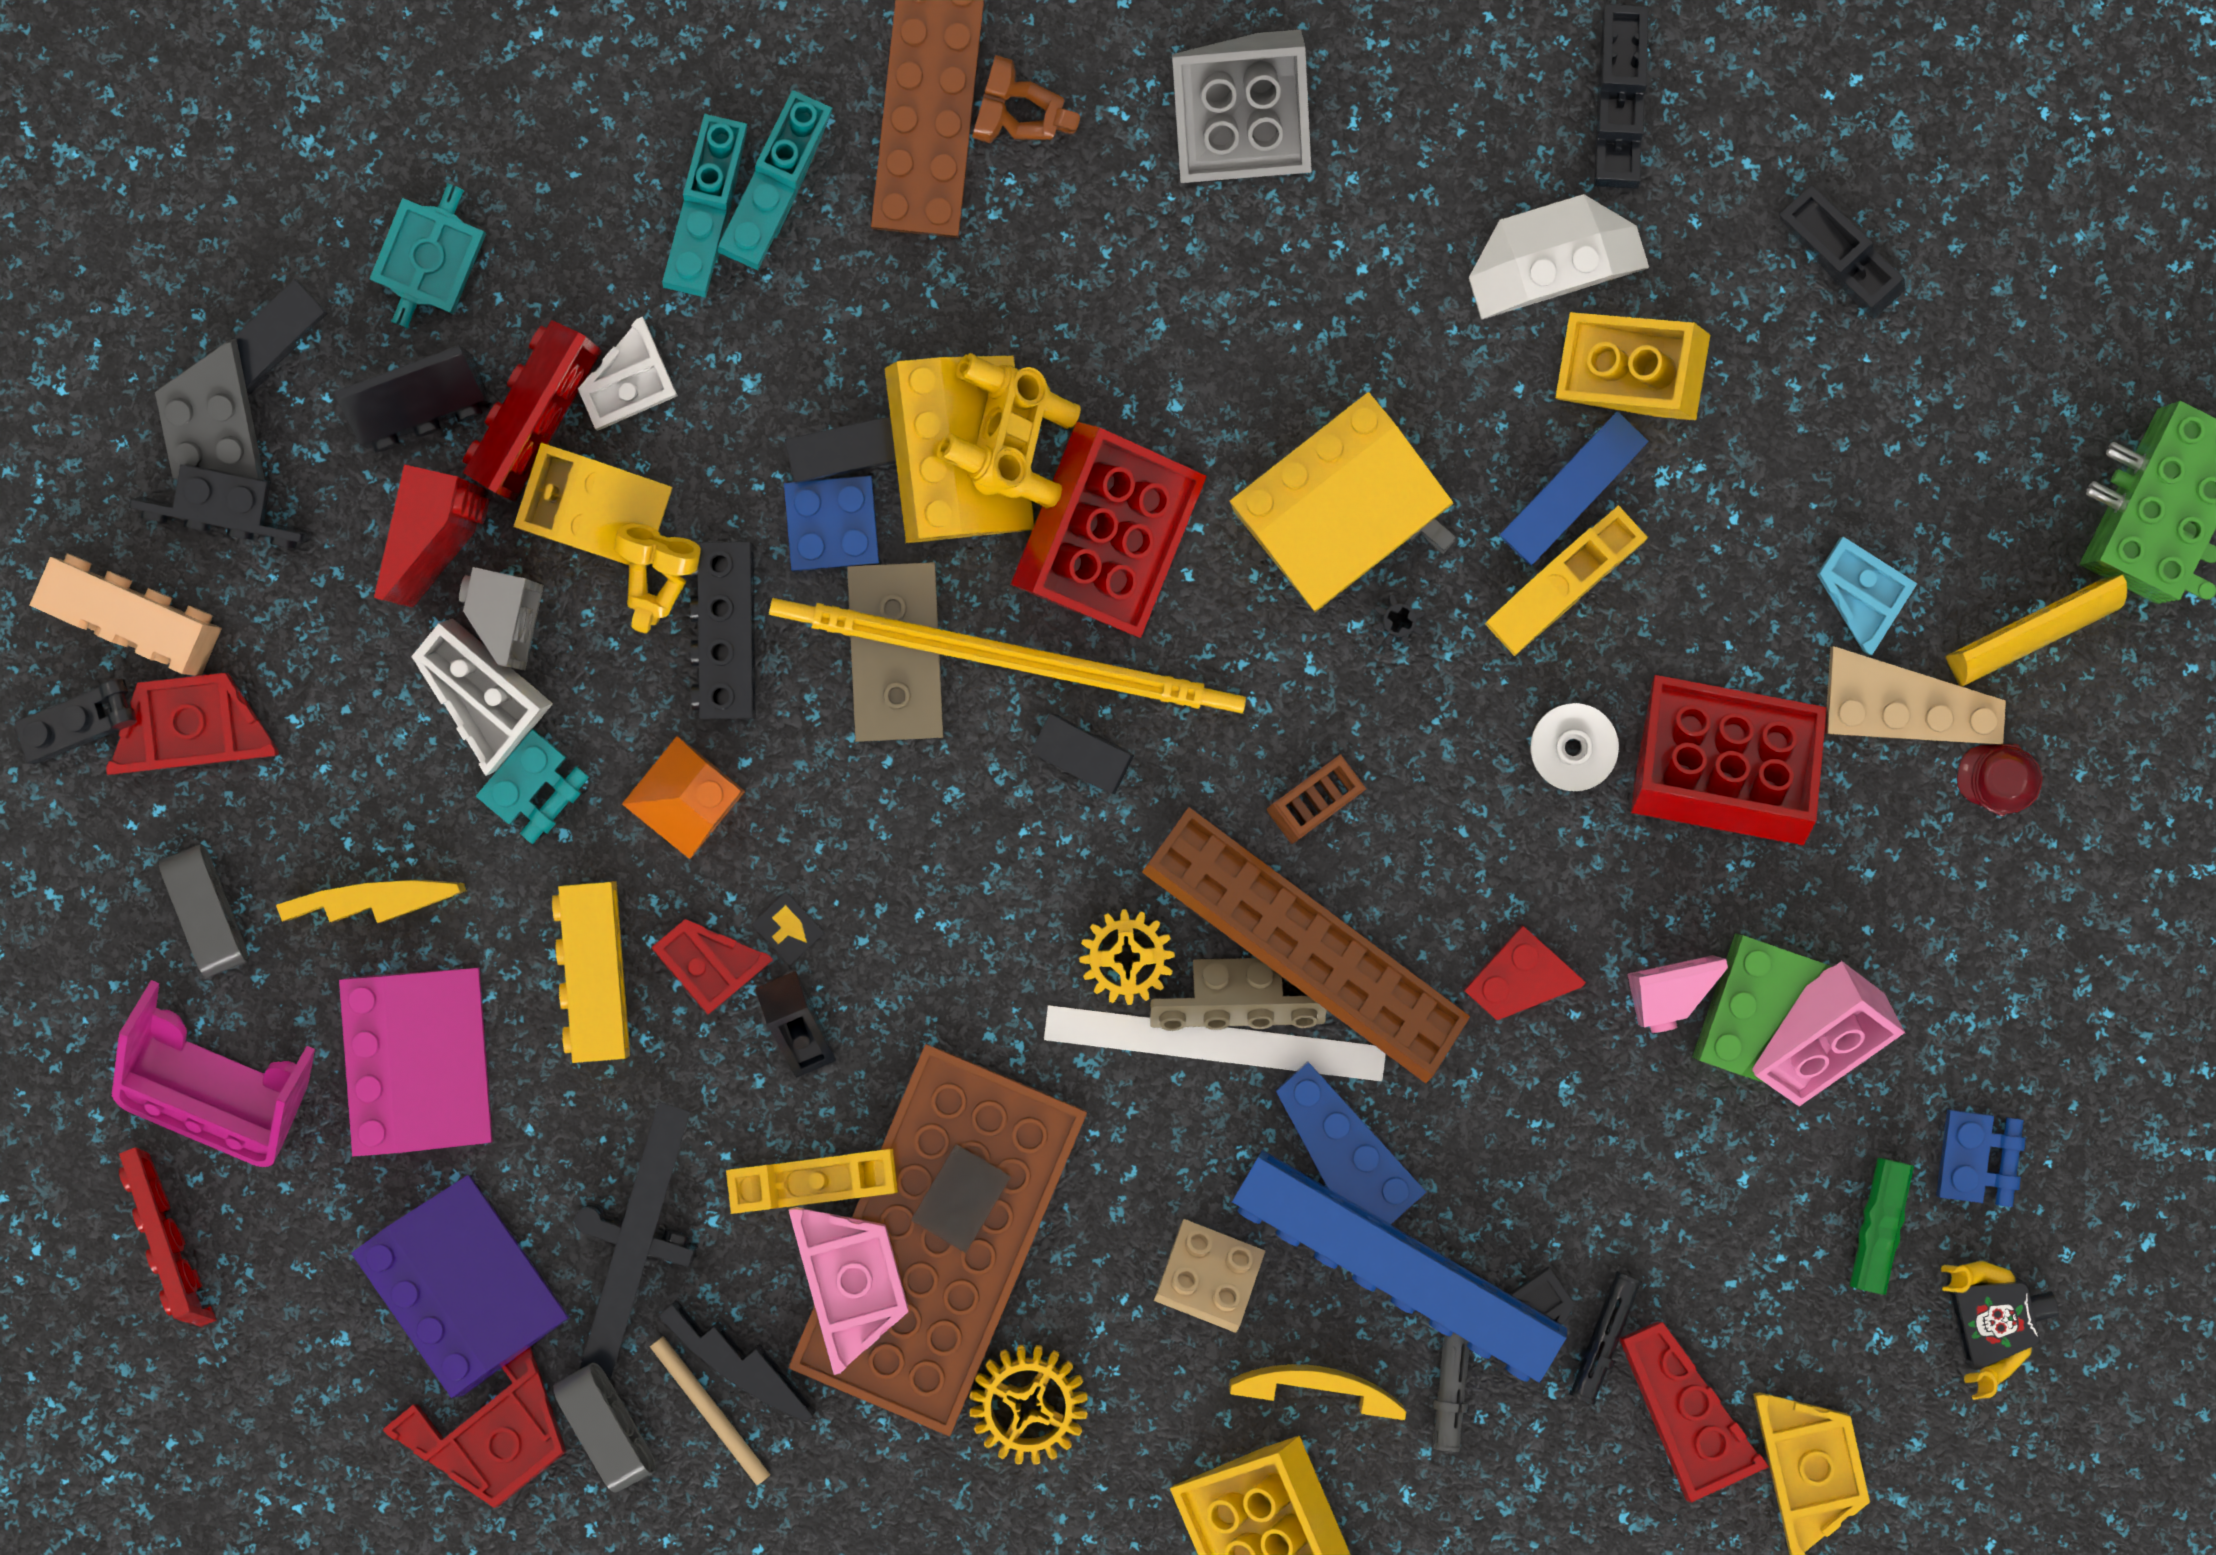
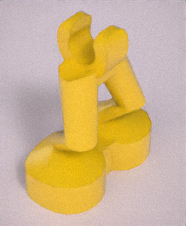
(670, 556)

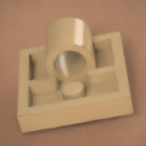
(1209, 1275)

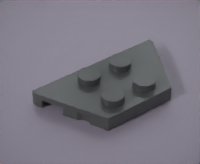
(210, 416)

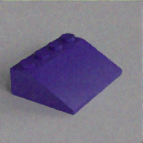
(460, 1286)

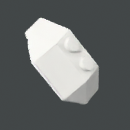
(1554, 254)

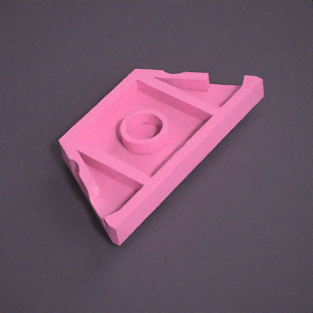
(850, 1280)

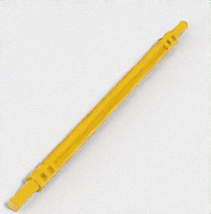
(1007, 655)

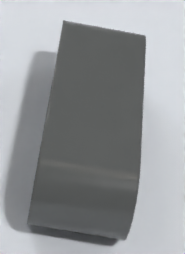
(203, 910)
(604, 1427)

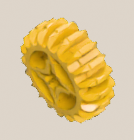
(1046, 1415)

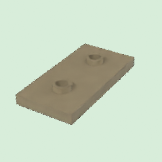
(895, 685)

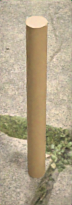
(710, 1410)

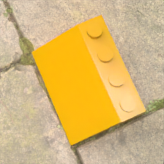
(934, 494)
(1341, 502)
(1260, 1506)

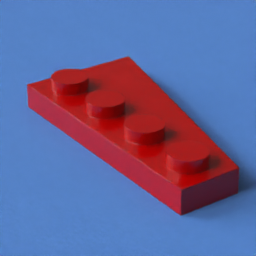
(164, 1239)
(1695, 1429)

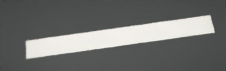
(1222, 1045)

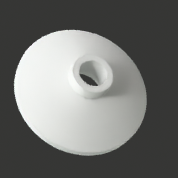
(1597, 743)

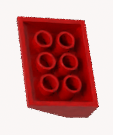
(532, 409)
(427, 530)
(1110, 531)
(1730, 760)

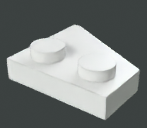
(627, 380)

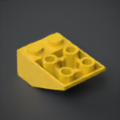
(587, 501)

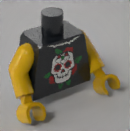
(1995, 1321)

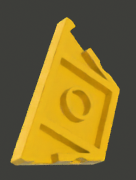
(1811, 1467)

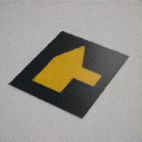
(787, 928)

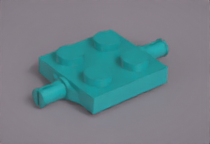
(427, 256)

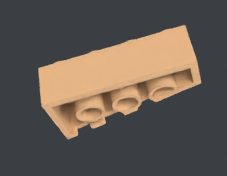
(125, 615)

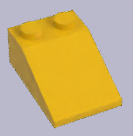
(1634, 365)

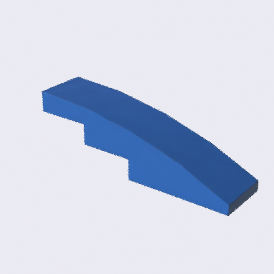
(1573, 488)

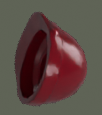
(1999, 778)

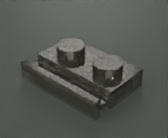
(961, 1197)

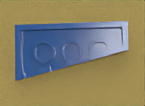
(1345, 1149)

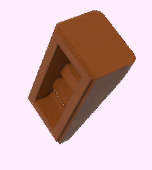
(1287, 822)

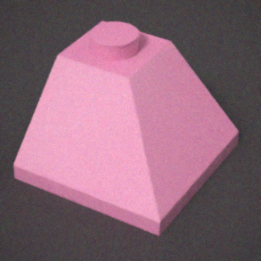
(1673, 990)

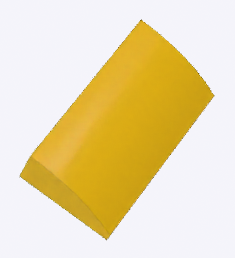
(2037, 629)

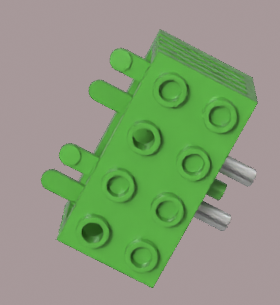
(2162, 508)

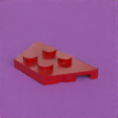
(189, 725)

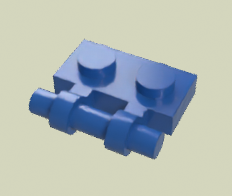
(1966, 1158)

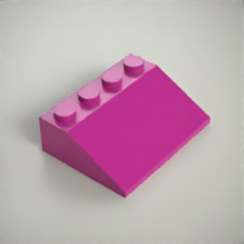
(415, 1061)

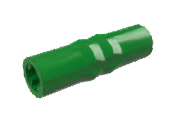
(1881, 1226)

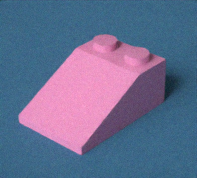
(1827, 1034)

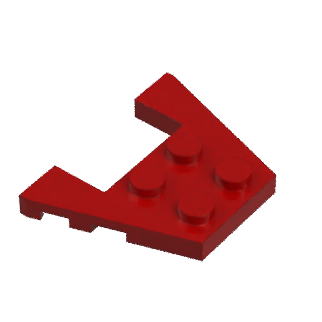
(499, 1444)

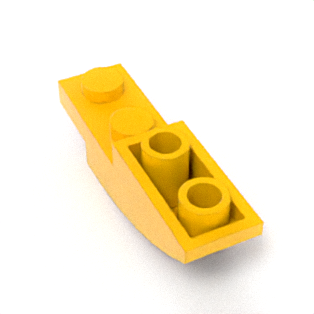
(1566, 580)

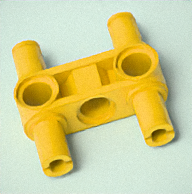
(1008, 431)

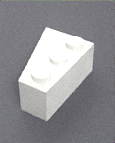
(485, 699)

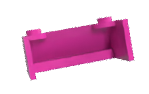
(201, 1091)

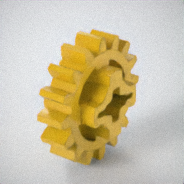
(1105, 958)

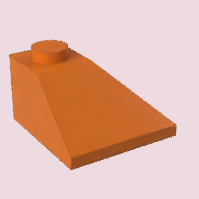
(683, 797)

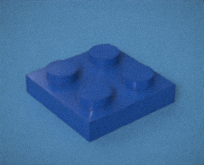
(831, 523)

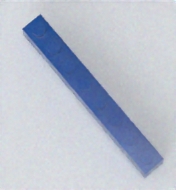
(1400, 1267)

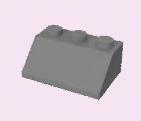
(502, 613)

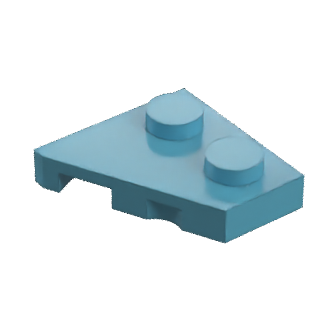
(1864, 591)

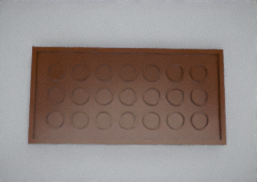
(953, 1297)

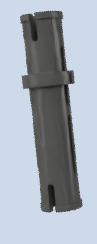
(1451, 1394)

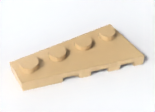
(1893, 702)

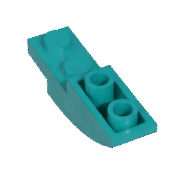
(775, 180)
(705, 205)

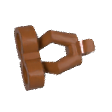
(994, 113)

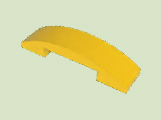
(812, 1181)
(1262, 1385)

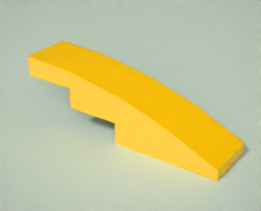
(385, 898)

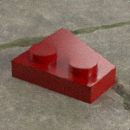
(708, 963)
(1521, 977)

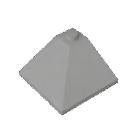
(1243, 108)

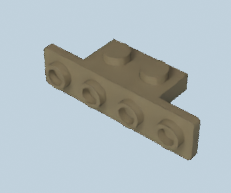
(1235, 995)

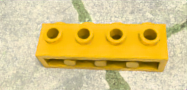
(592, 972)

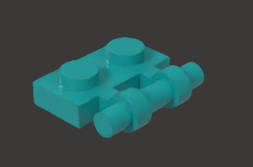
(523, 776)

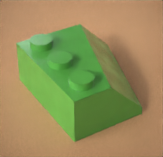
(1752, 1003)

